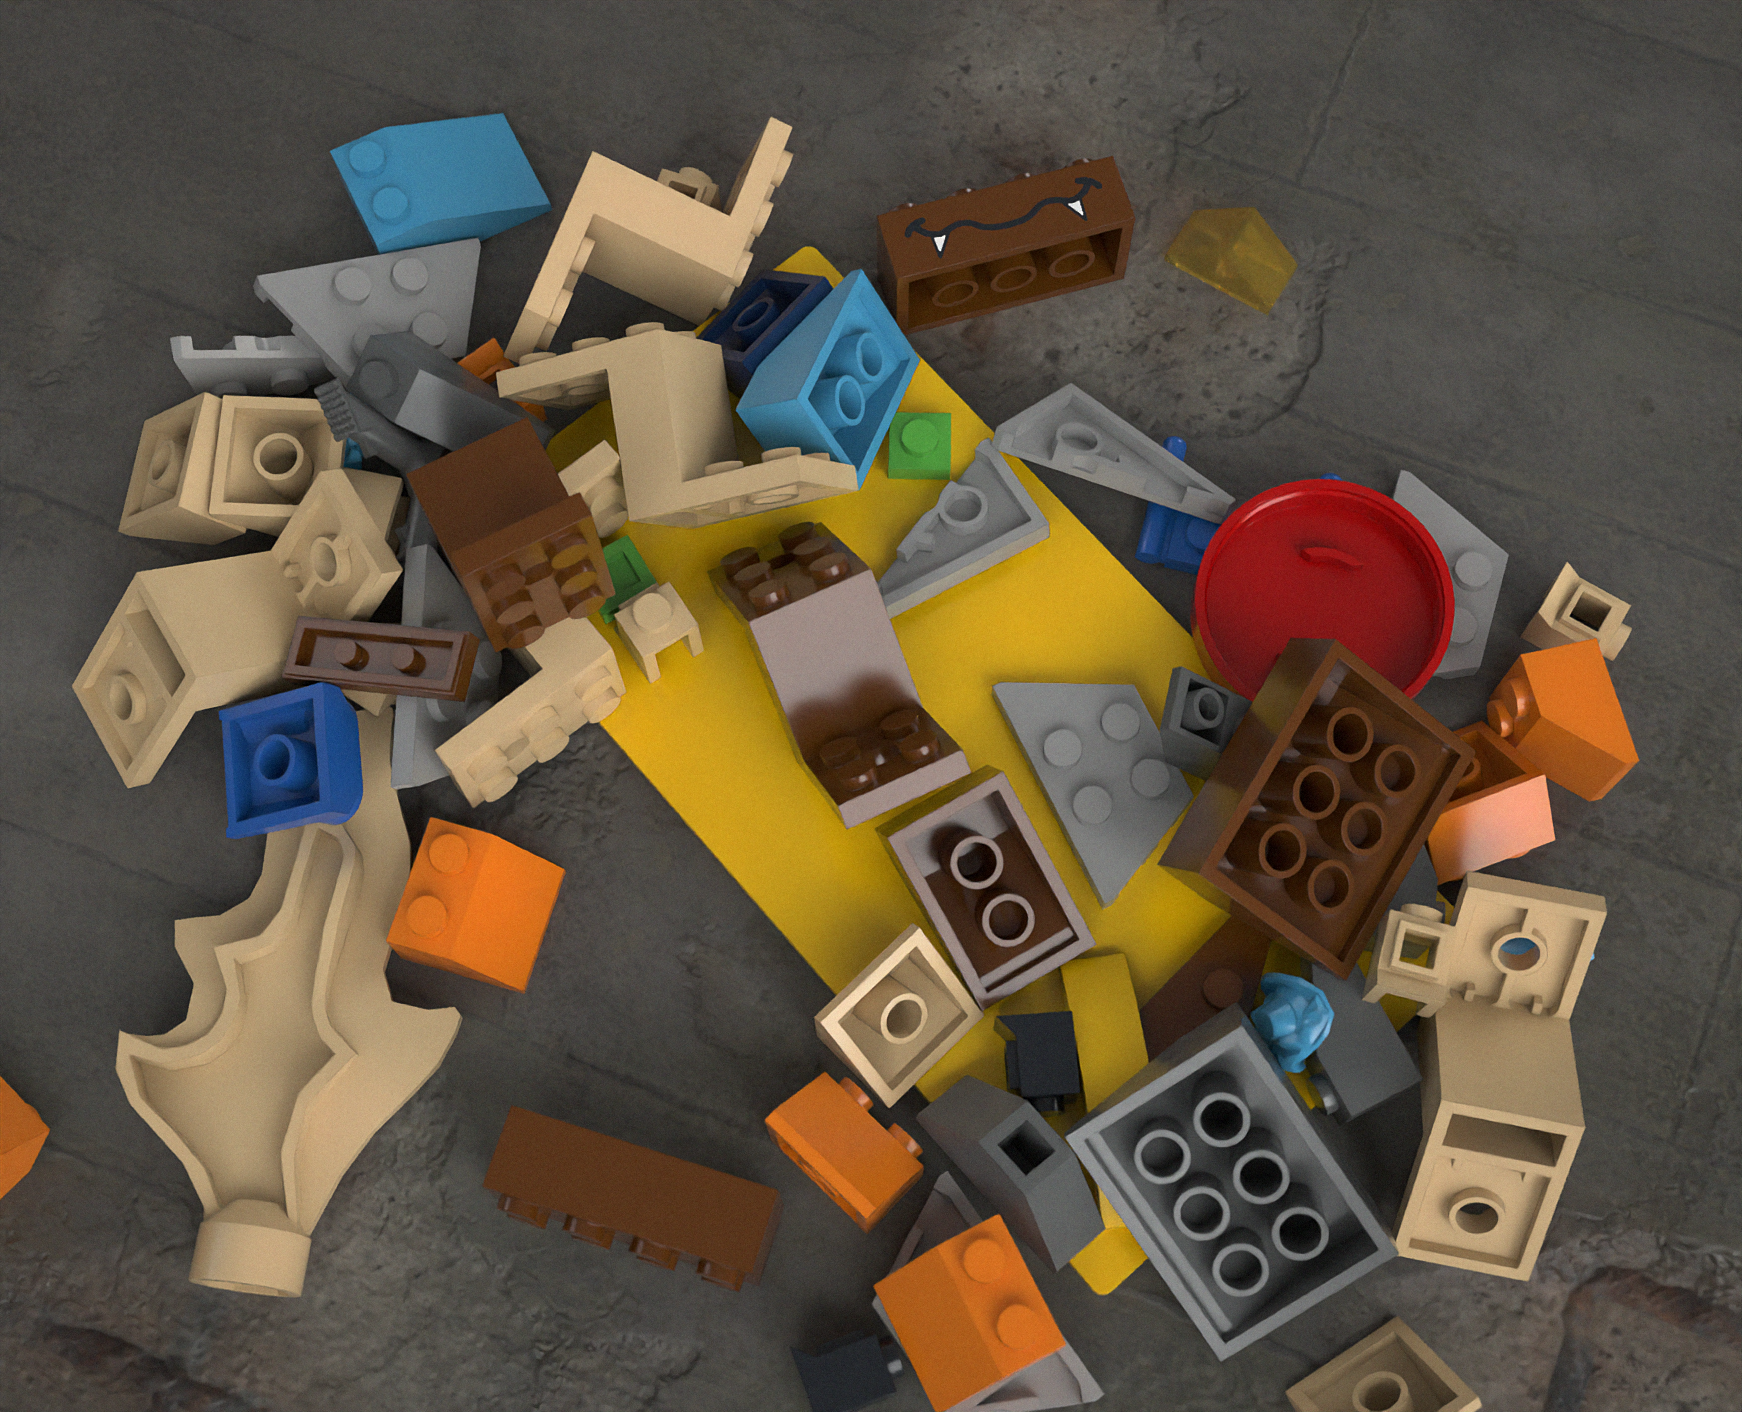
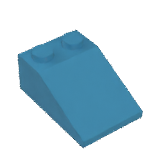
(439, 182)
(833, 379)

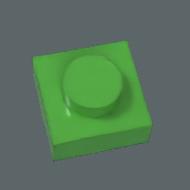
(920, 446)
(627, 574)

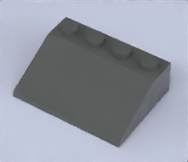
(1231, 1184)

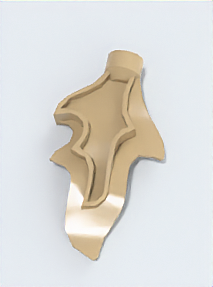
(290, 1037)

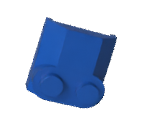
(291, 761)

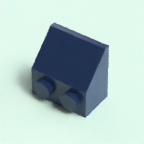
(761, 320)

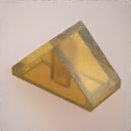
(1234, 254)

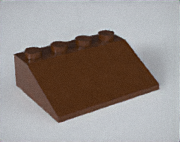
(1318, 805)

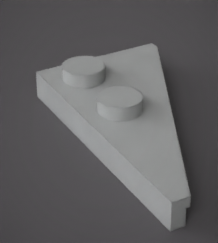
(250, 366)
(1093, 443)
(968, 531)

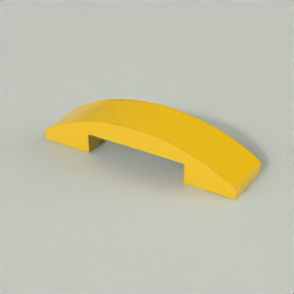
(1106, 1036)

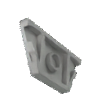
(349, 300)
(1474, 567)
(423, 724)
(1098, 771)
(1047, 1384)

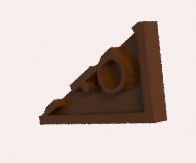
(1213, 979)

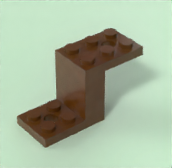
(514, 535)
(836, 672)

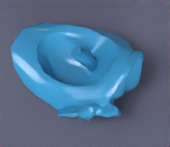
(1292, 1019)

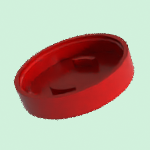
(1323, 567)

